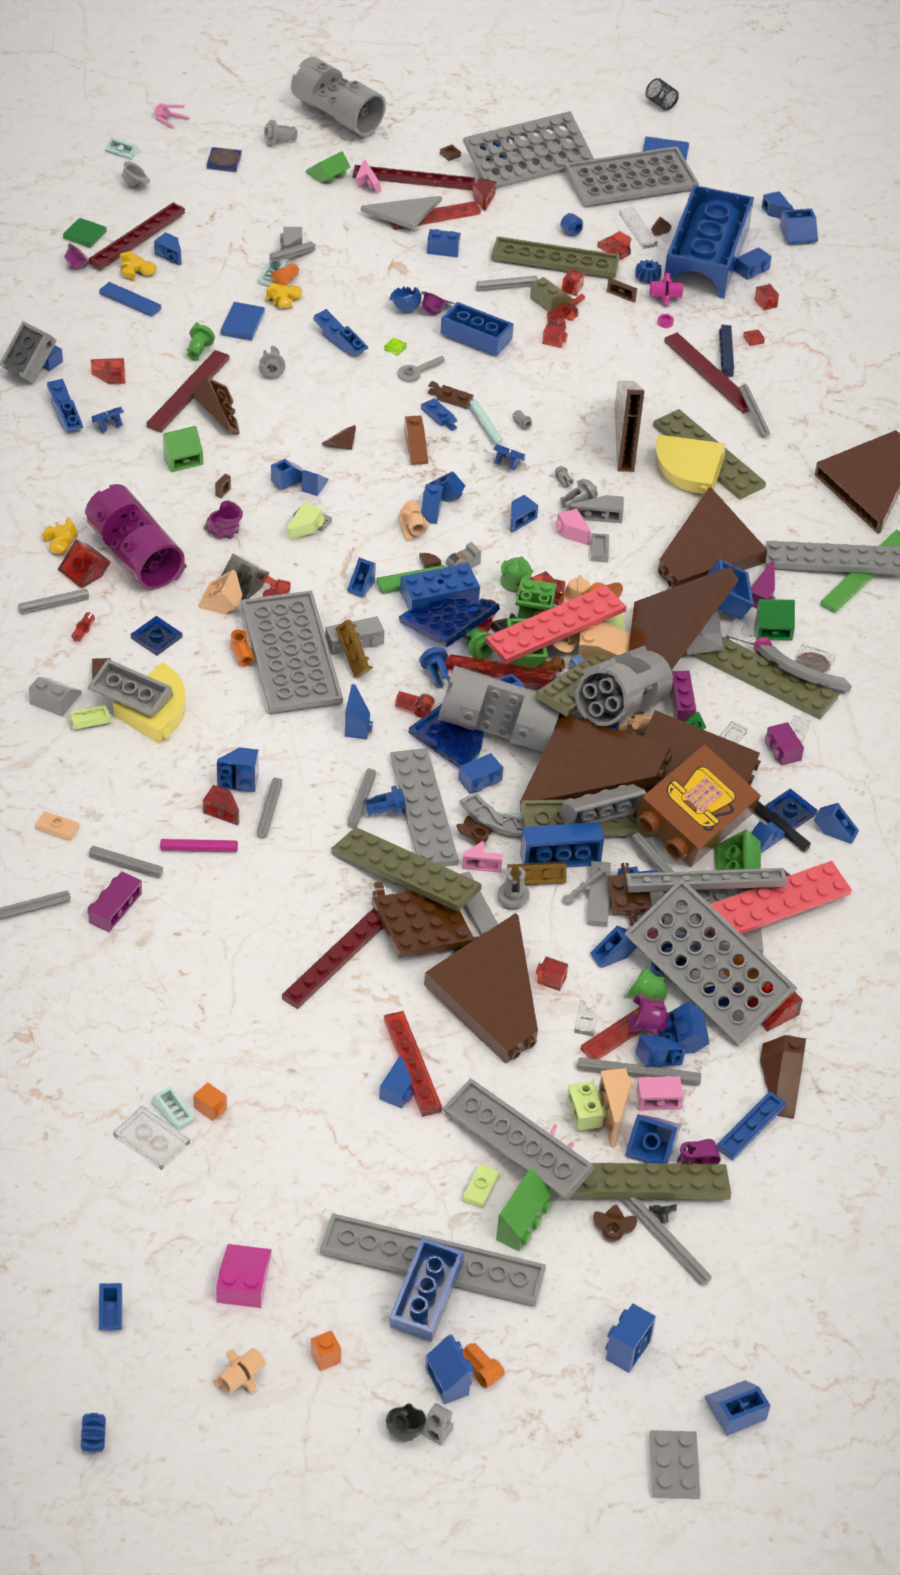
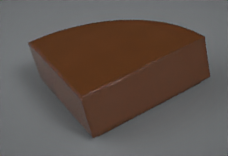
(429, 560)

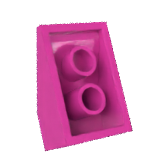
(243, 1276)

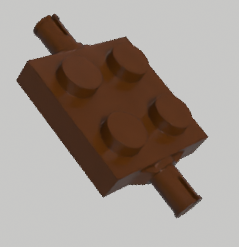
(623, 901)

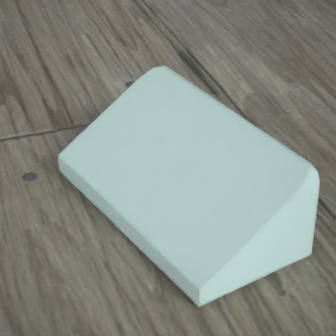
(122, 148)

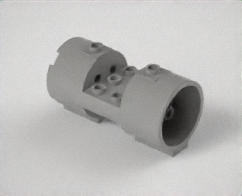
(349, 102)
(623, 686)
(498, 709)

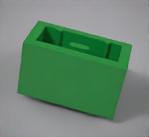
(775, 619)

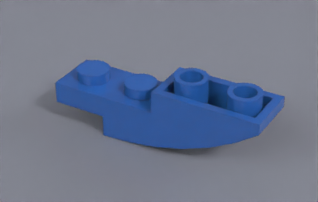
(337, 334)
(64, 406)

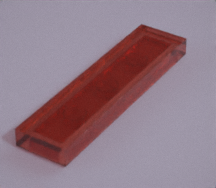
(609, 1038)

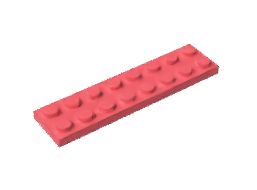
(555, 624)
(771, 904)

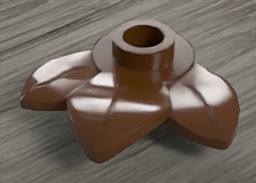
(474, 830)
(614, 1222)

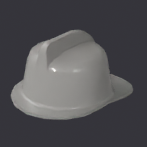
(134, 174)

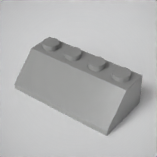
(709, 638)
(603, 805)

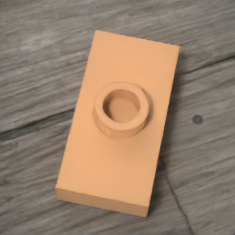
(57, 825)

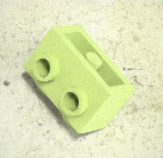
(586, 1105)

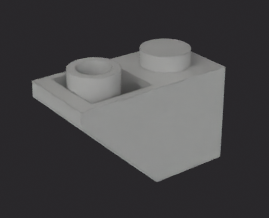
(290, 237)

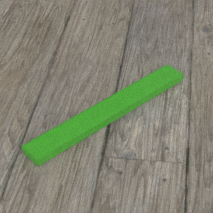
(854, 581)

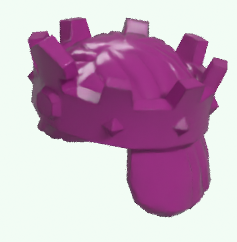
(225, 520)

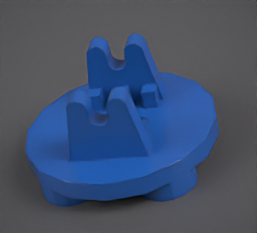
(102, 417)
(503, 451)

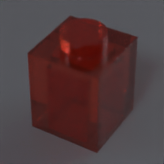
(573, 282)
(766, 297)
(554, 335)
(552, 973)

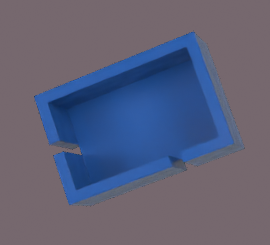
(740, 598)

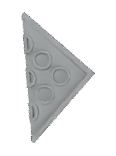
(404, 212)

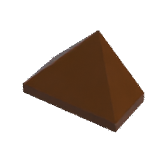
(621, 290)
(343, 439)

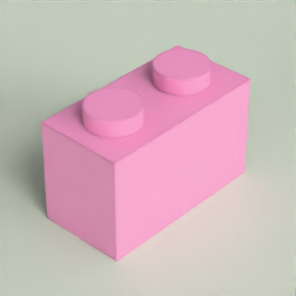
(659, 1093)

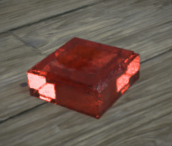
(754, 337)

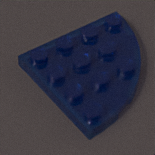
(449, 618)
(448, 740)

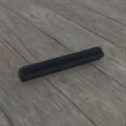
(790, 833)

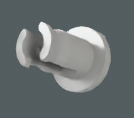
(279, 132)
(266, 361)
(584, 491)
(513, 893)

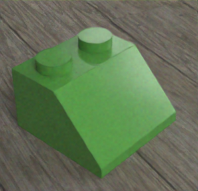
(329, 168)

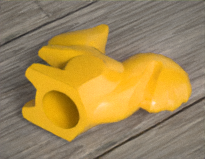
(133, 263)
(283, 294)
(60, 535)

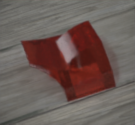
(617, 244)

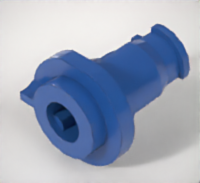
(434, 660)
(387, 802)

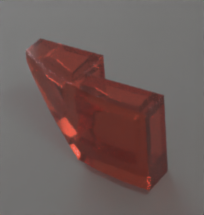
(560, 592)

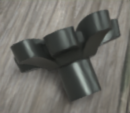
(663, 1211)

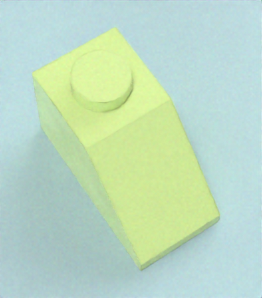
(305, 521)

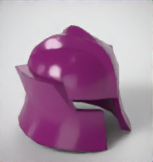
(652, 1015)

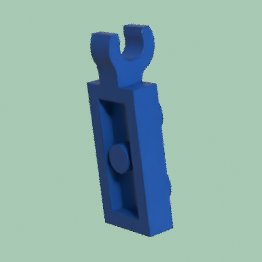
(439, 413)

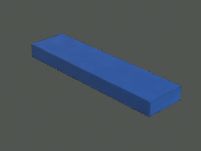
(130, 299)
(751, 1125)

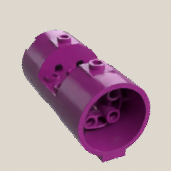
(135, 537)

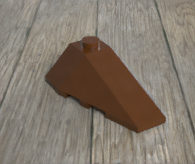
(217, 401)
(782, 1069)

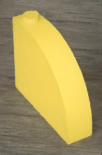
(690, 462)
(168, 718)

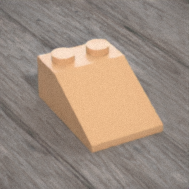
(603, 639)
(615, 1095)

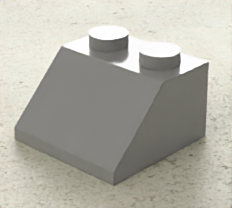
(52, 695)

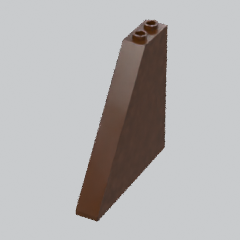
(627, 423)
(866, 478)
(705, 537)
(676, 616)
(687, 739)
(594, 758)
(490, 989)

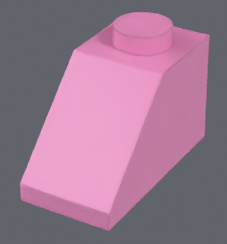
(573, 526)

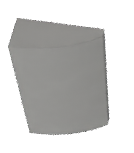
(131, 688)

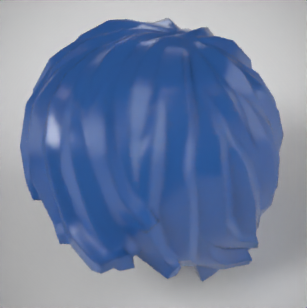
(406, 299)

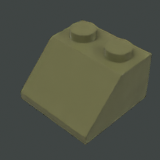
(548, 294)

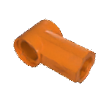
(284, 275)
(241, 648)
(485, 1369)

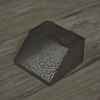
(249, 575)

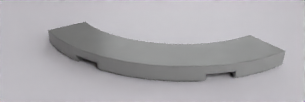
(801, 671)
(487, 816)

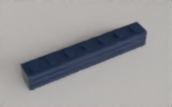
(726, 350)

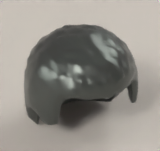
(405, 1422)

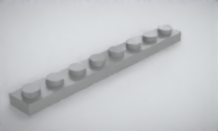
(707, 879)

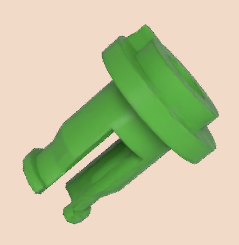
(201, 337)
(477, 645)

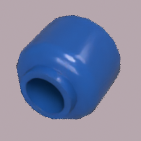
(571, 224)

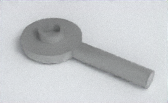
(412, 373)

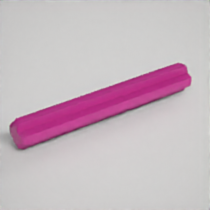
(199, 845)

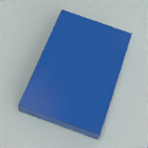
(653, 143)
(242, 321)

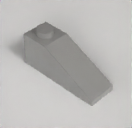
(601, 509)

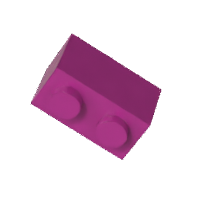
(784, 743)

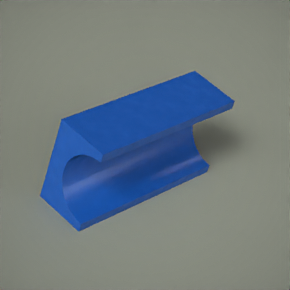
(710, 235)

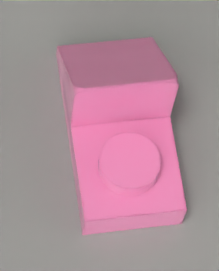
(366, 176)
(482, 861)

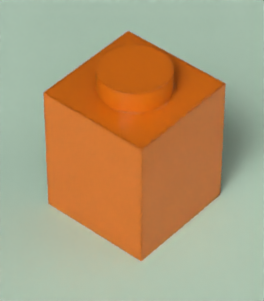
(210, 1101)
(325, 1350)

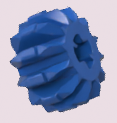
(648, 271)
(93, 1432)

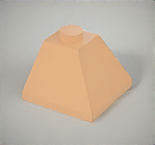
(222, 594)

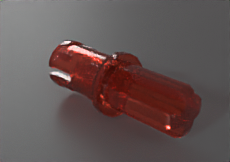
(82, 627)

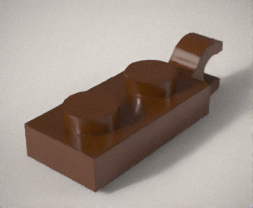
(450, 395)

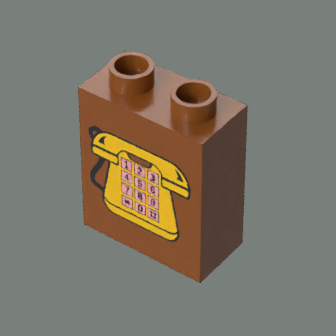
(696, 806)

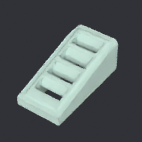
(267, 271)
(169, 1092)

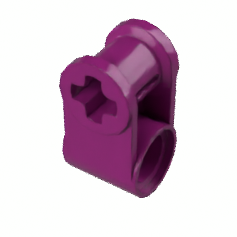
(699, 1152)

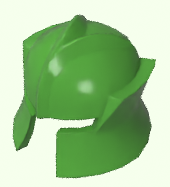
(513, 571)
(649, 985)

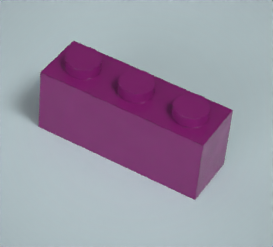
(682, 695)
(114, 901)

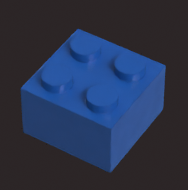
(630, 1337)

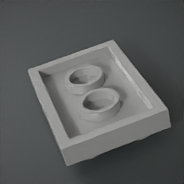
(674, 1464)

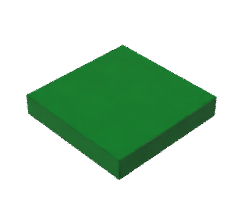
(84, 232)

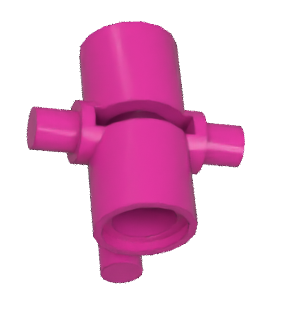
(666, 289)

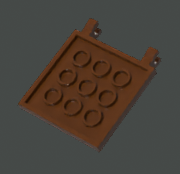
(419, 923)

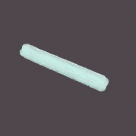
(485, 422)

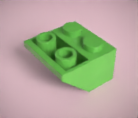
(182, 449)
(536, 594)

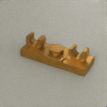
(353, 648)
(541, 872)

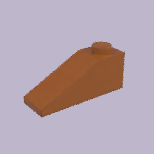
(415, 439)

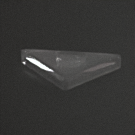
(740, 633)

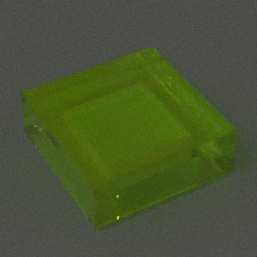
(395, 346)

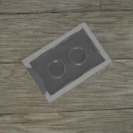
(27, 352)

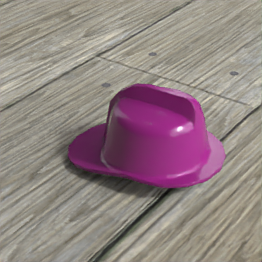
(75, 257)
(432, 303)

